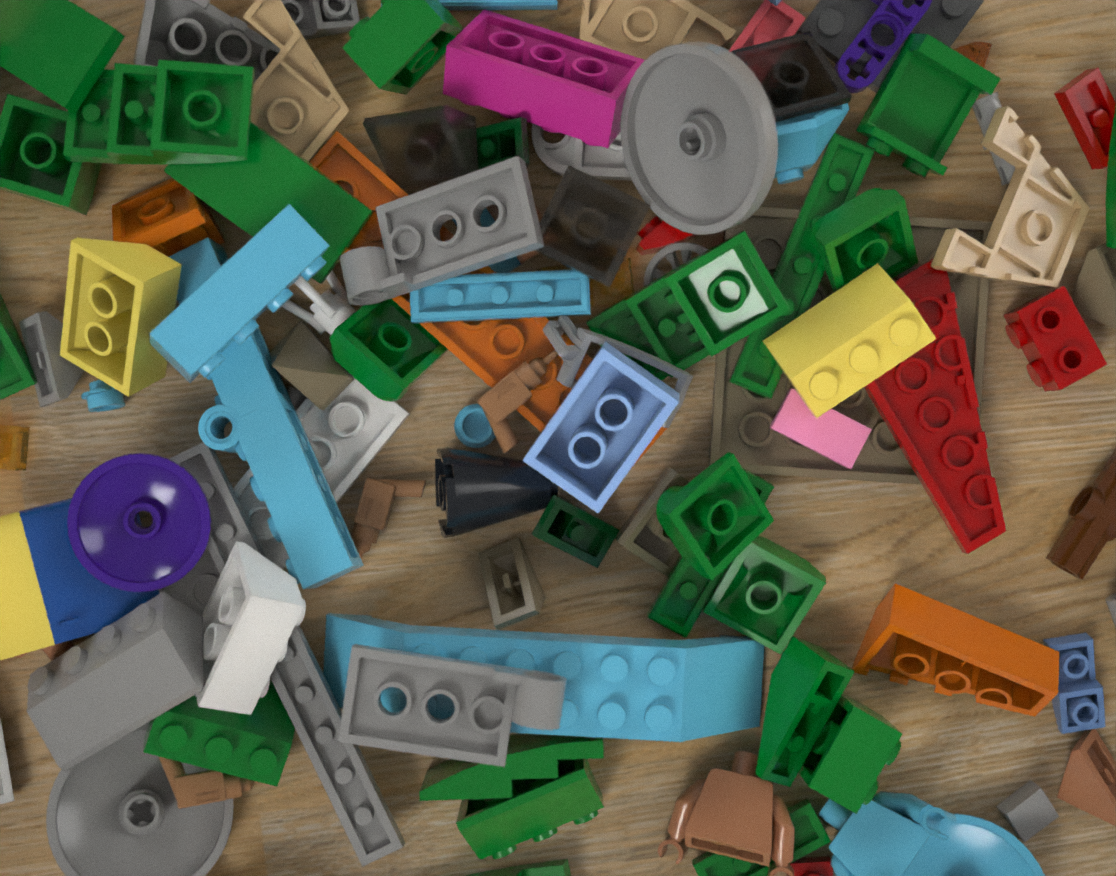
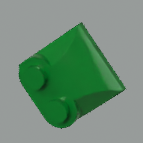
(865, 233)
(385, 349)
(713, 516)
(766, 593)

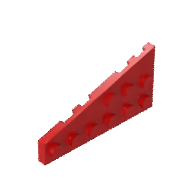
(935, 416)

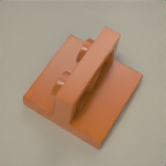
(164, 219)

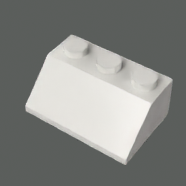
(246, 630)

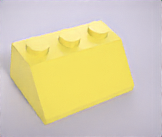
(112, 305)
(848, 340)

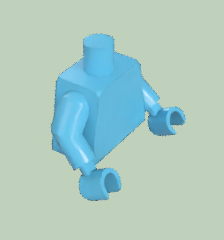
(882, 834)

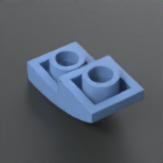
(1079, 696)

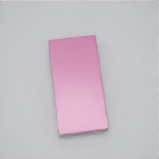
(828, 435)

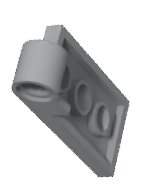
(412, 241)
(483, 697)

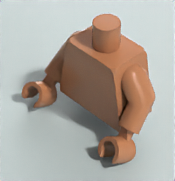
(734, 818)

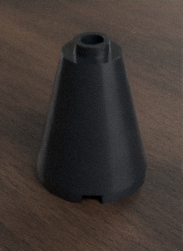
(486, 490)

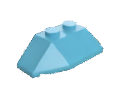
(803, 140)

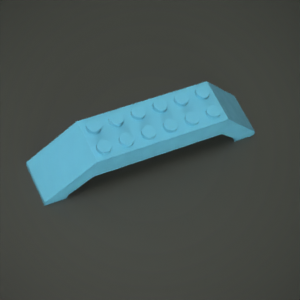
(611, 685)

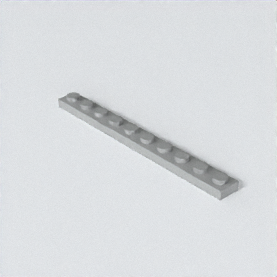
(302, 684)

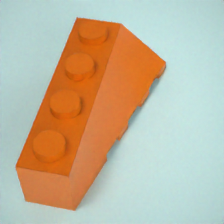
(957, 654)

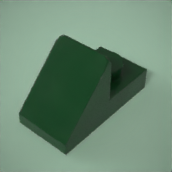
(502, 142)
(575, 531)

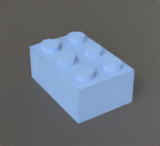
(602, 427)

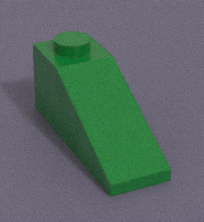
(798, 705)

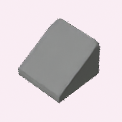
(1028, 810)

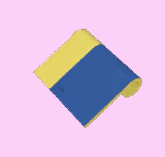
(46, 588)

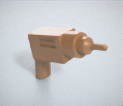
(510, 395)
(376, 508)
(202, 786)

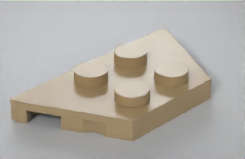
(649, 25)

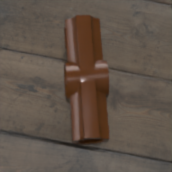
(1090, 524)

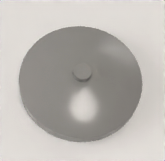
(699, 137)
(124, 820)

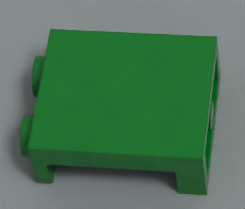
(924, 103)

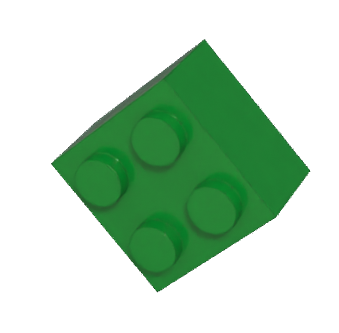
(402, 42)
(34, 159)
(851, 754)

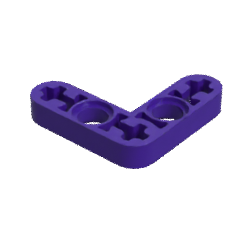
(900, 20)

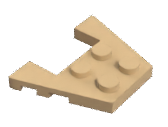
(294, 92)
(1034, 221)

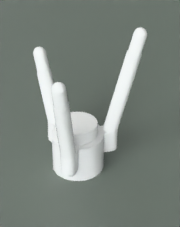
(328, 308)

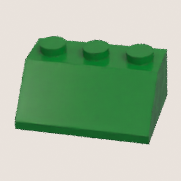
(225, 740)
(532, 812)

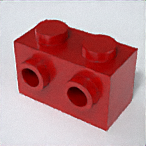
(1053, 340)

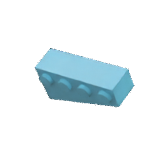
(238, 294)

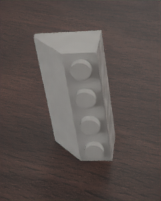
(117, 679)

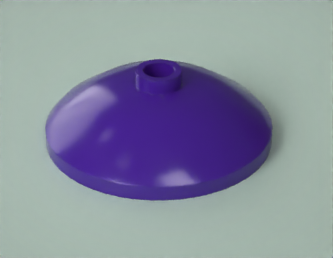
(112, 541)

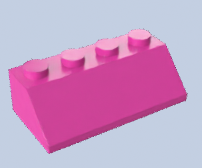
(540, 77)

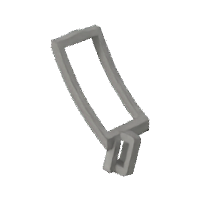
(574, 354)

